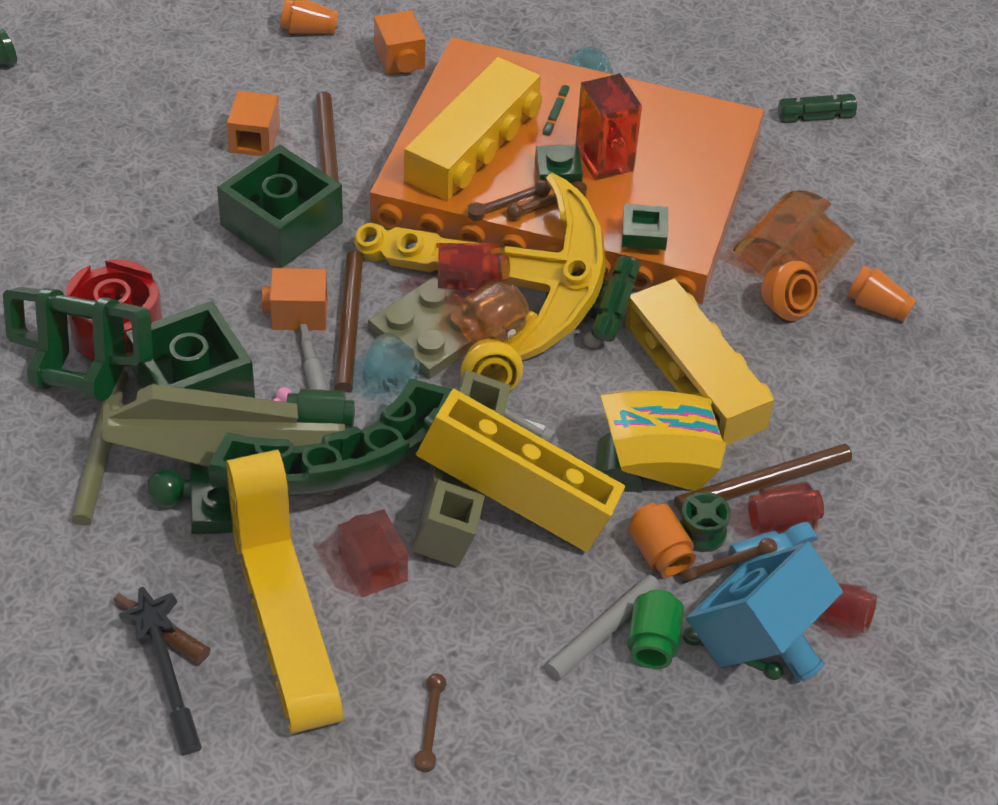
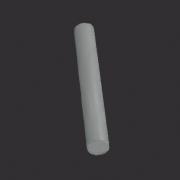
(599, 630)

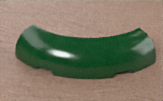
(347, 455)

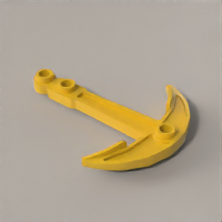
(539, 270)

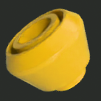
(494, 361)

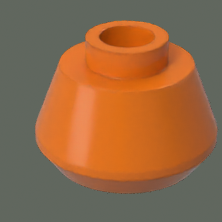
(790, 290)

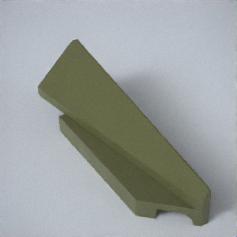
(194, 422)

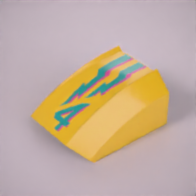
(665, 436)

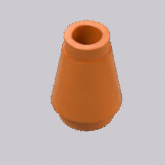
(308, 18)
(880, 294)

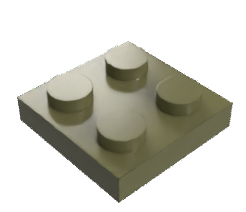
(427, 323)

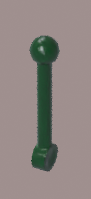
(772, 670)

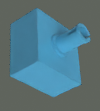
(767, 609)

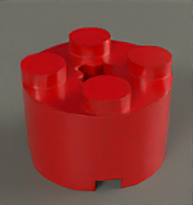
(119, 280)

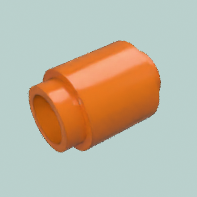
(661, 539)

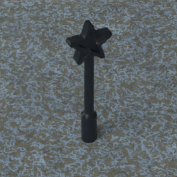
(150, 621)

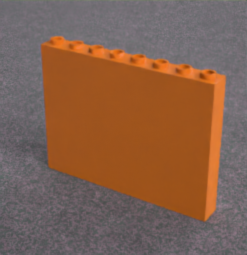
(687, 159)

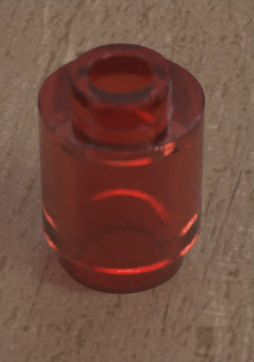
(784, 507)

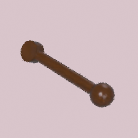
(477, 210)
(516, 211)
(764, 547)
(425, 759)

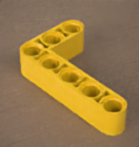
(279, 592)

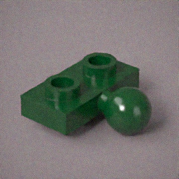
(208, 505)

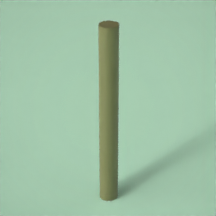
(96, 462)

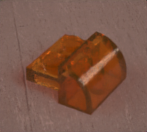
(795, 231)

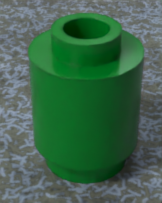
(655, 629)

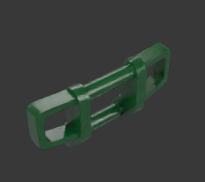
(53, 338)

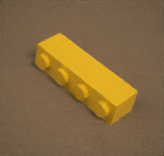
(472, 129)
(699, 358)
(520, 470)

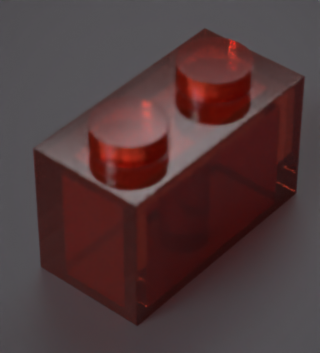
(608, 126)

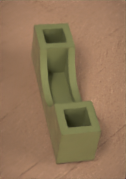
(450, 506)

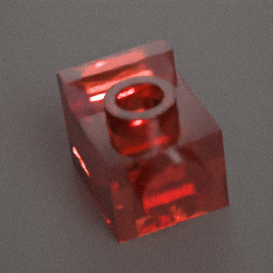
(471, 265)

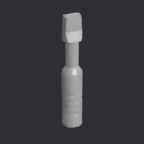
(312, 365)

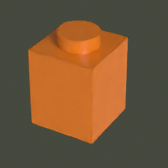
(399, 42)
(253, 123)
(296, 298)

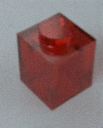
(372, 552)

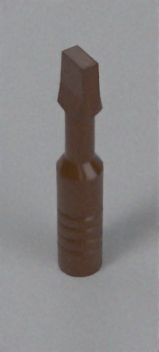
(179, 640)

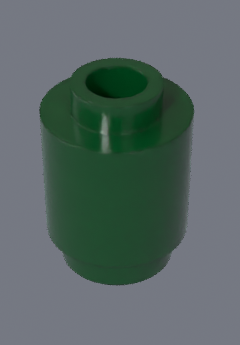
(323, 406)

